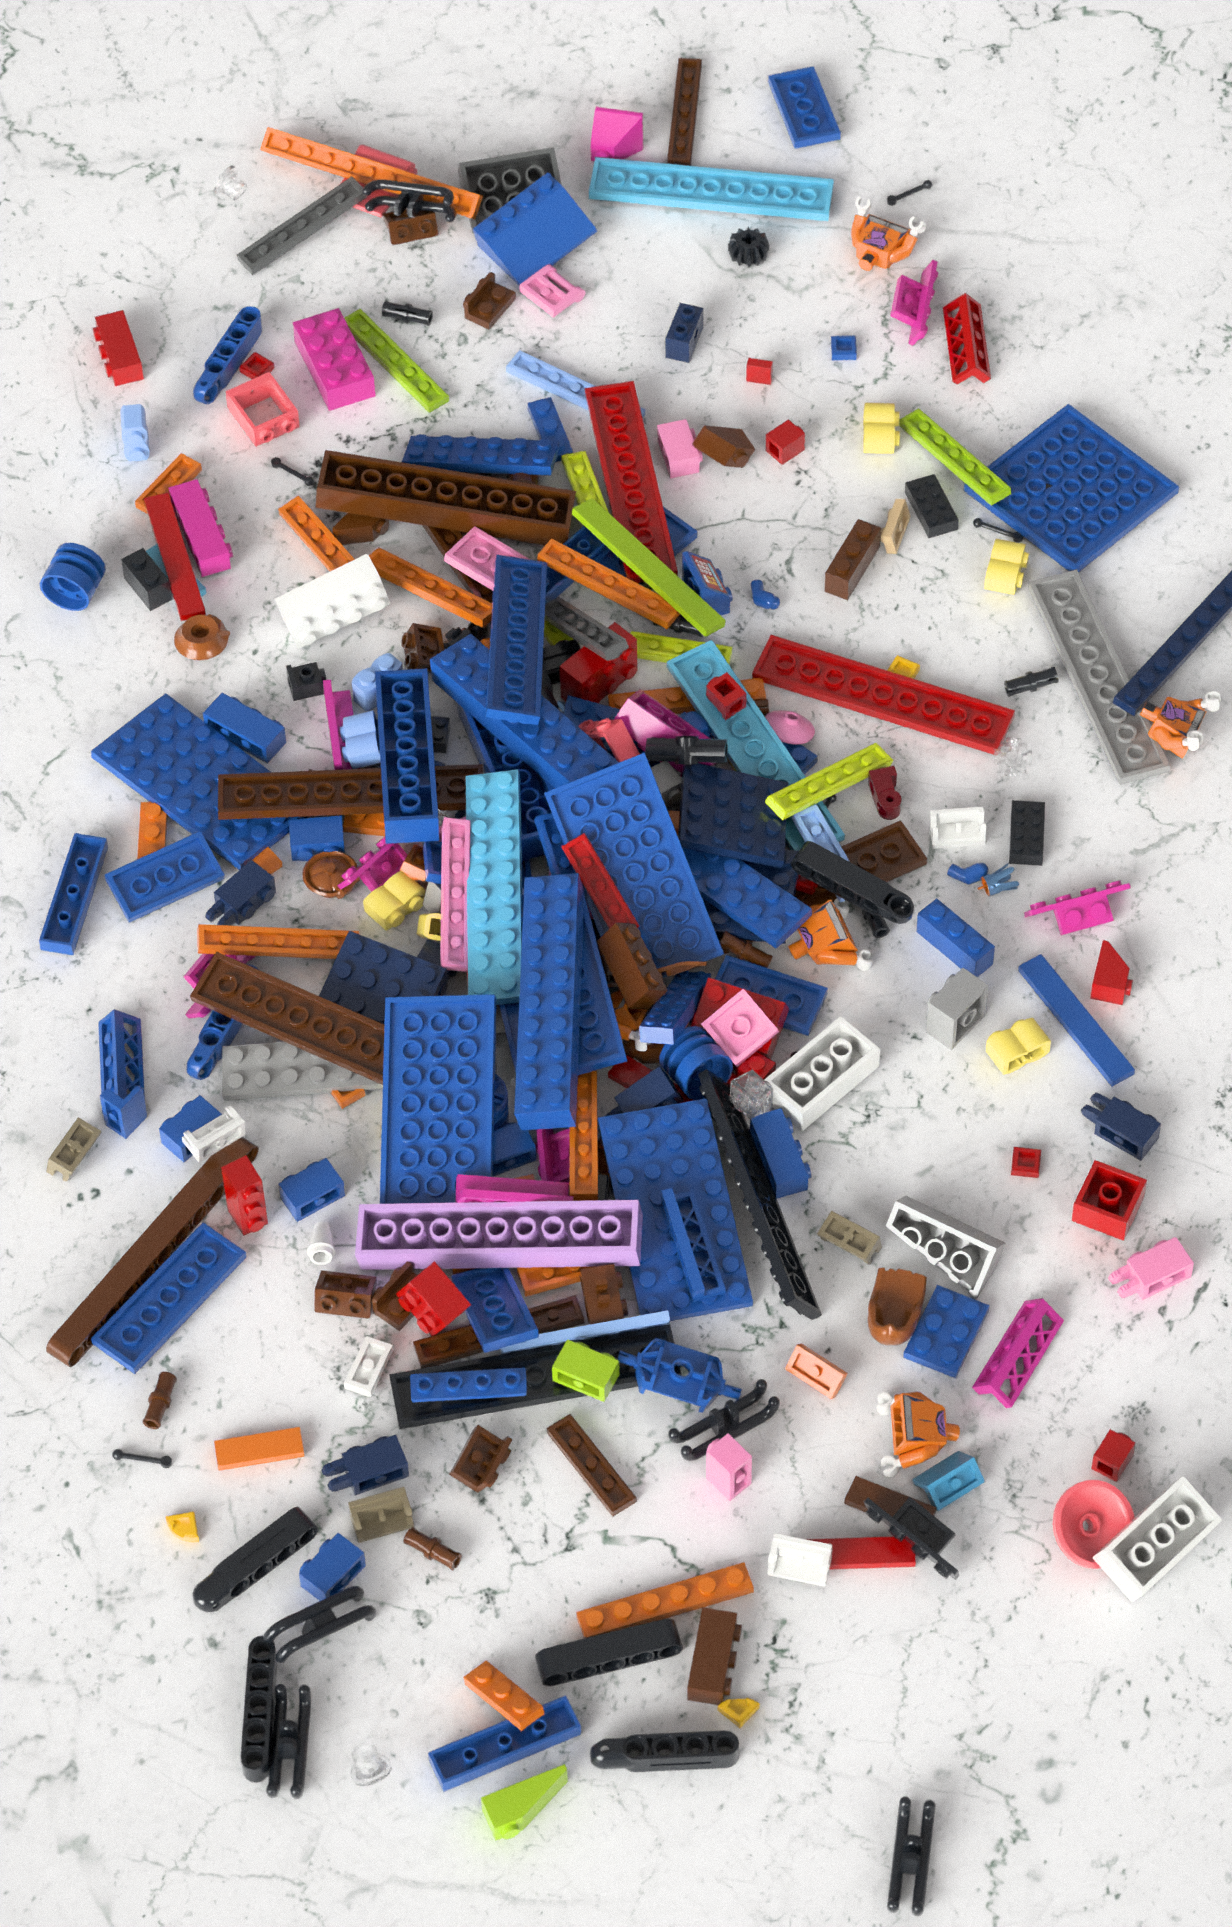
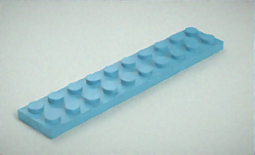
(711, 189)
(749, 736)
(494, 885)

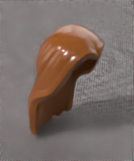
(895, 1305)

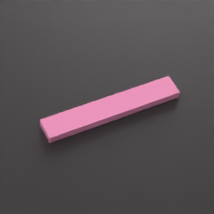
(454, 893)

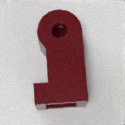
(886, 798)

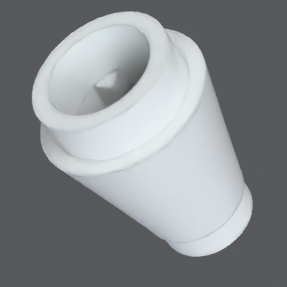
(321, 1244)

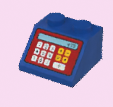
(706, 581)

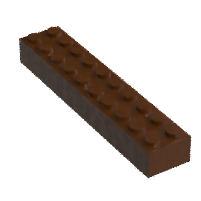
(444, 498)

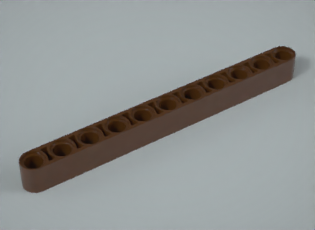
(146, 1254)

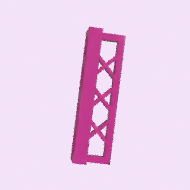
(337, 707)
(498, 1189)
(1010, 1348)

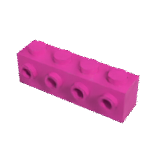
(200, 527)

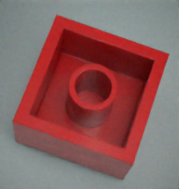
(1109, 1200)
(432, 1299)

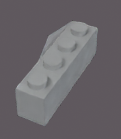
(950, 1244)

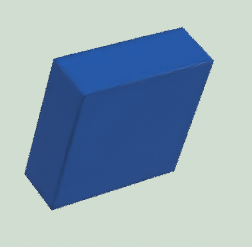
(843, 348)

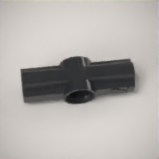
(686, 750)

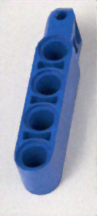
(229, 354)
(214, 1032)

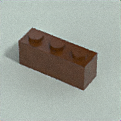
(852, 559)
(632, 966)
(713, 1656)

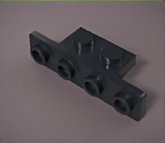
(920, 1529)

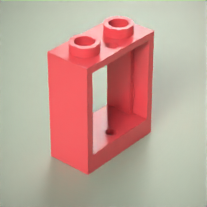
(263, 388)
(615, 734)

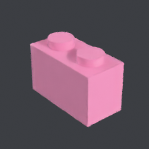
(677, 449)
(728, 1466)

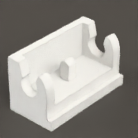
(957, 827)
(215, 1134)
(800, 1559)

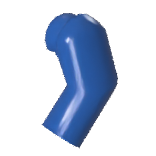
(763, 598)
(970, 874)

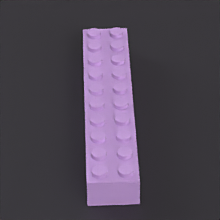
(499, 1234)

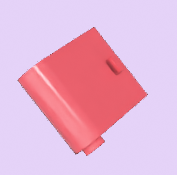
(387, 159)

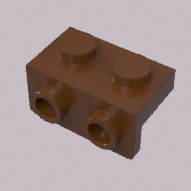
(480, 1459)

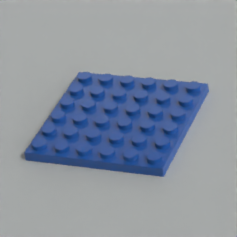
(1095, 495)

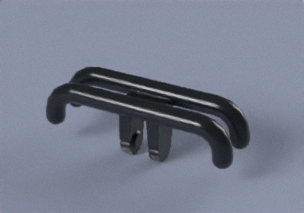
(410, 198)
(726, 1422)
(319, 1621)
(289, 1741)
(911, 1856)

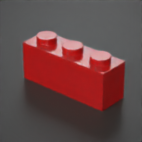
(117, 348)
(244, 1195)

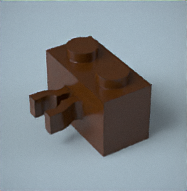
(602, 1295)

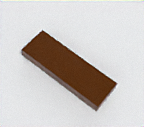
(884, 1497)

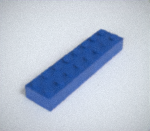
(583, 542)
(73, 894)
(674, 1008)
(503, 1745)

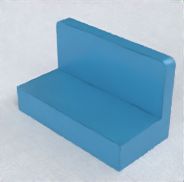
(950, 1479)

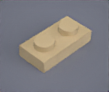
(895, 527)

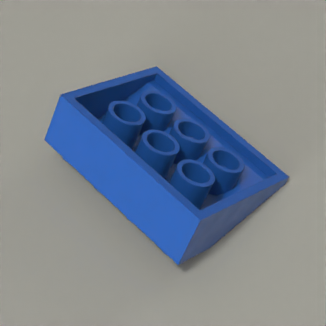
(534, 229)

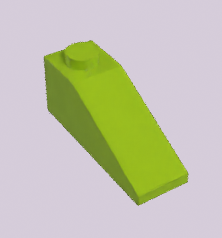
(517, 1805)

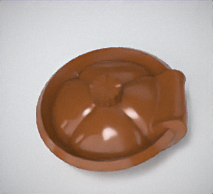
(201, 637)
(324, 873)

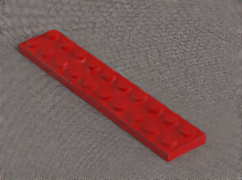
(629, 469)
(883, 694)

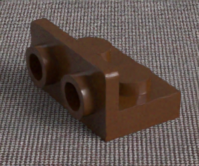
(408, 229)
(487, 302)
(420, 645)
(344, 1294)
(386, 1302)

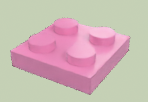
(740, 1027)

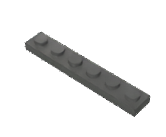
(301, 225)
(584, 629)

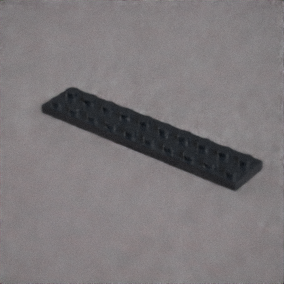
(759, 1197)
(539, 1378)

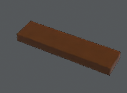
(591, 1465)

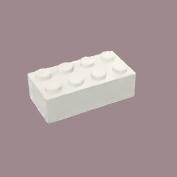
(332, 601)
(823, 1072)
(1157, 1538)

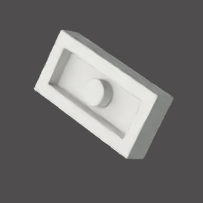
(368, 1366)

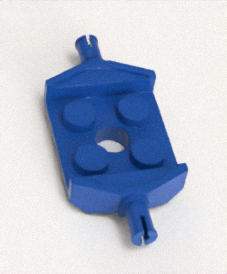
(657, 1373)

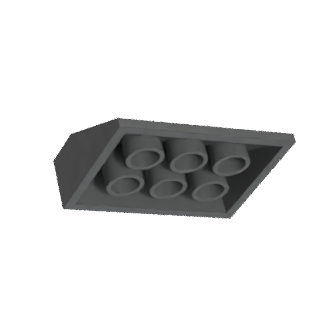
(504, 178)

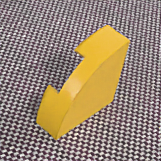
(183, 1526)
(738, 1710)

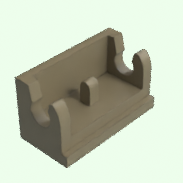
(72, 1148)
(850, 1237)
(381, 1514)

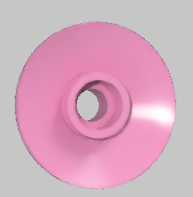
(791, 727)

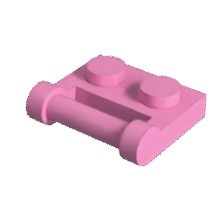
(547, 294)

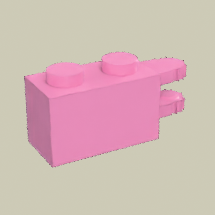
(1154, 1269)

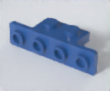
(468, 1385)

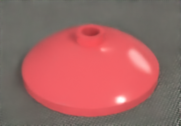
(1104, 1511)

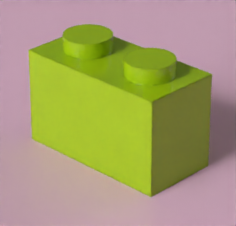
(585, 1370)

